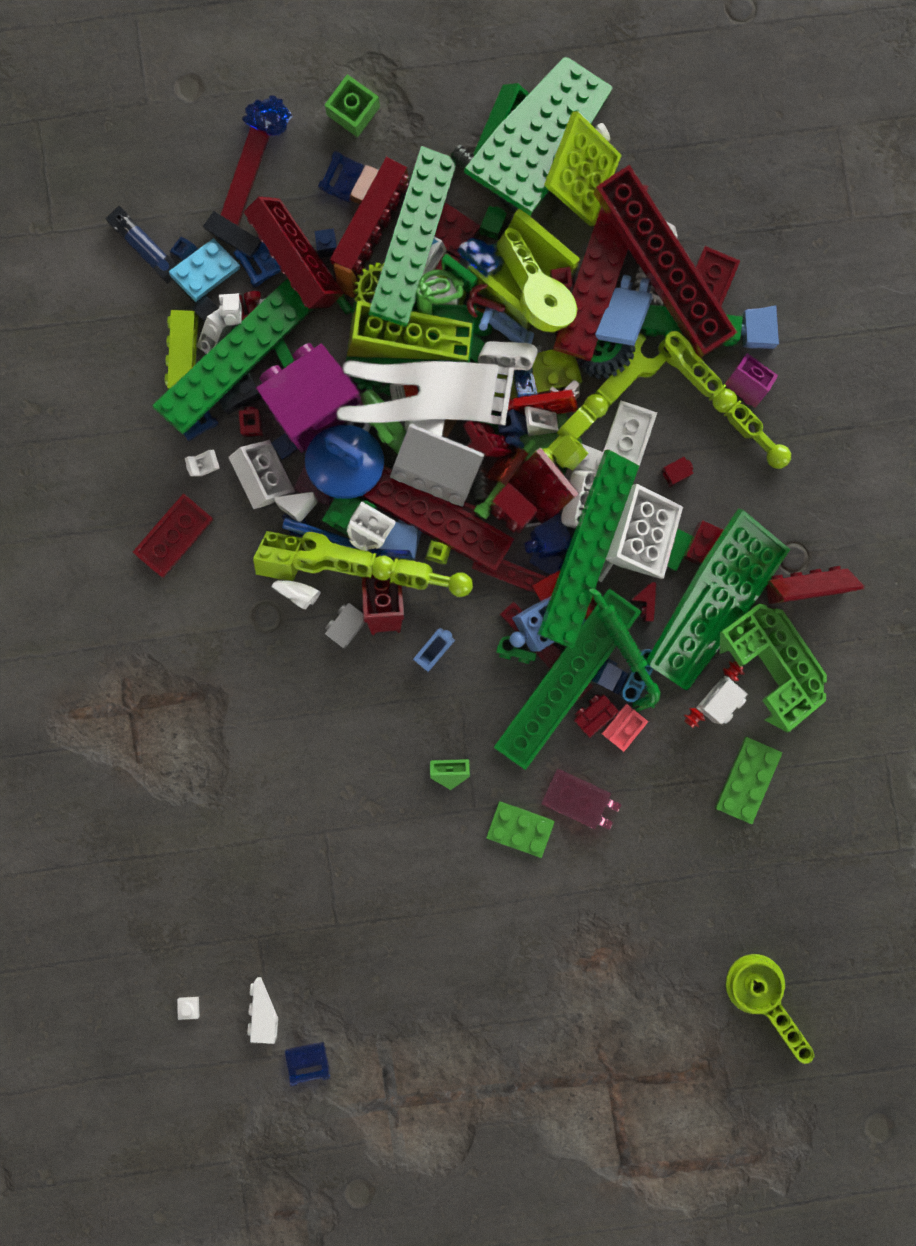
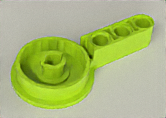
(543, 299)
(765, 999)

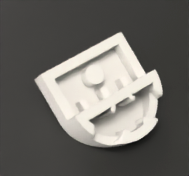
(368, 528)

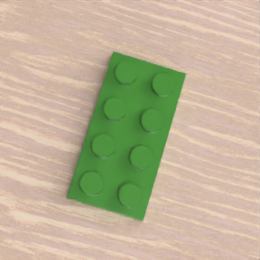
(748, 780)

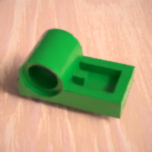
(524, 656)

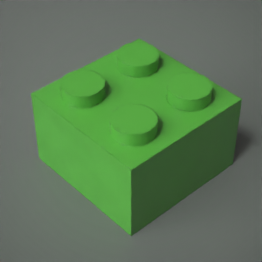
(352, 105)

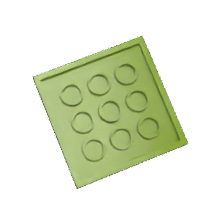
(581, 165)

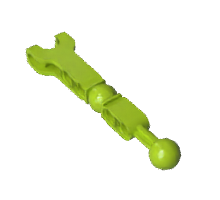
(724, 400)
(598, 403)
(330, 556)

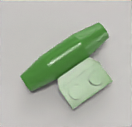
(389, 432)

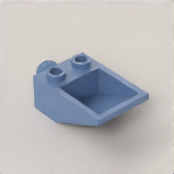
(529, 631)

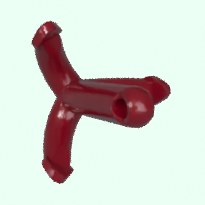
(474, 298)

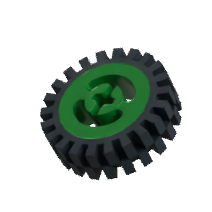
(608, 359)

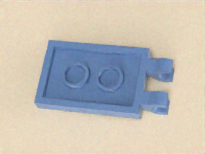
(625, 312)

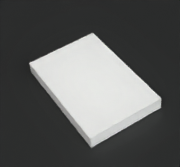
(630, 431)

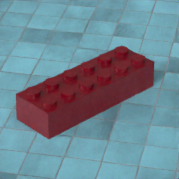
(372, 217)
(293, 252)

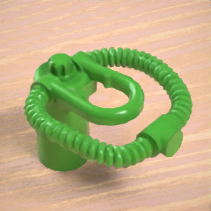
(425, 295)

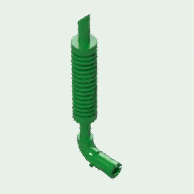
(629, 649)

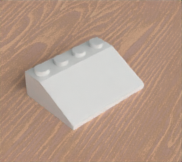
(645, 532)

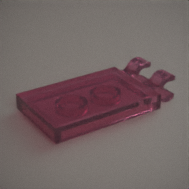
(579, 800)

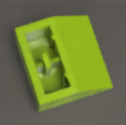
(276, 556)

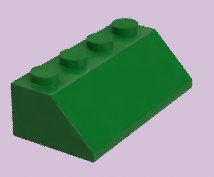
(508, 99)

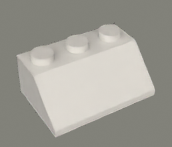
(261, 473)

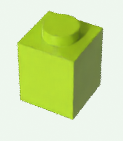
(570, 453)

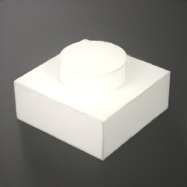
(188, 1008)

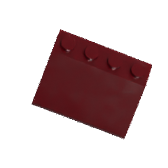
(811, 585)

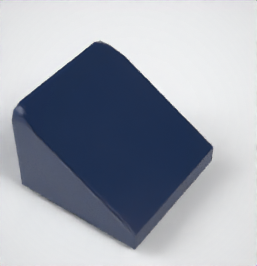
(183, 248)

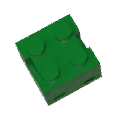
(341, 511)

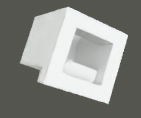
(230, 309)

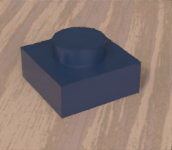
(284, 446)

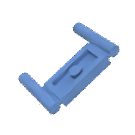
(506, 325)

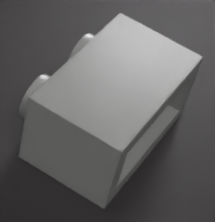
(346, 625)

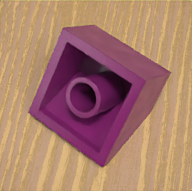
(751, 380)

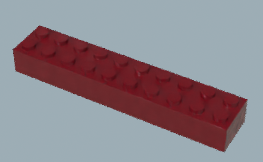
(664, 261)

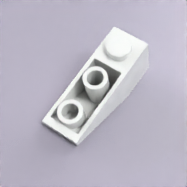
(264, 1018)

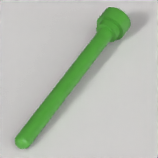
(483, 509)

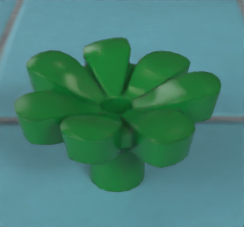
(365, 383)

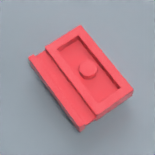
(624, 727)

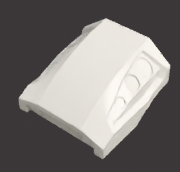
(297, 592)

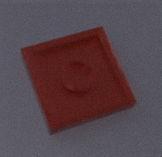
(506, 466)

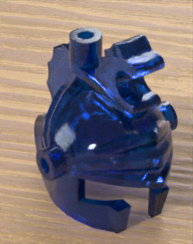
(268, 115)

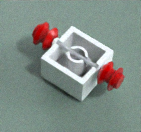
(721, 699)

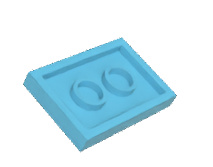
(204, 269)

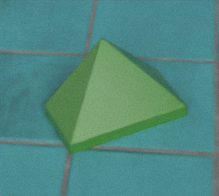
(449, 772)

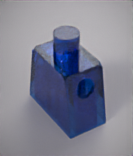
(549, 538)

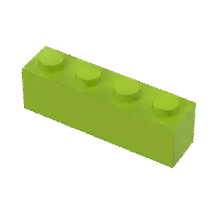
(181, 345)

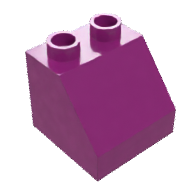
(308, 393)

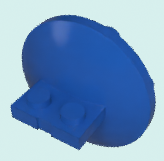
(344, 461)

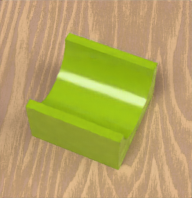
(548, 254)

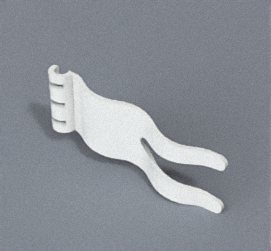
(445, 392)

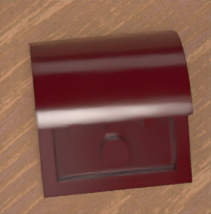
(485, 440)

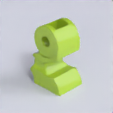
(438, 552)

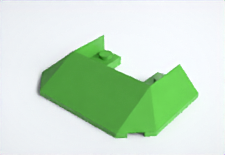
(787, 658)

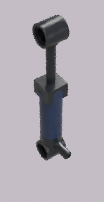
(153, 255)

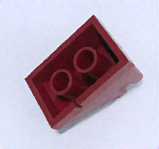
(382, 605)

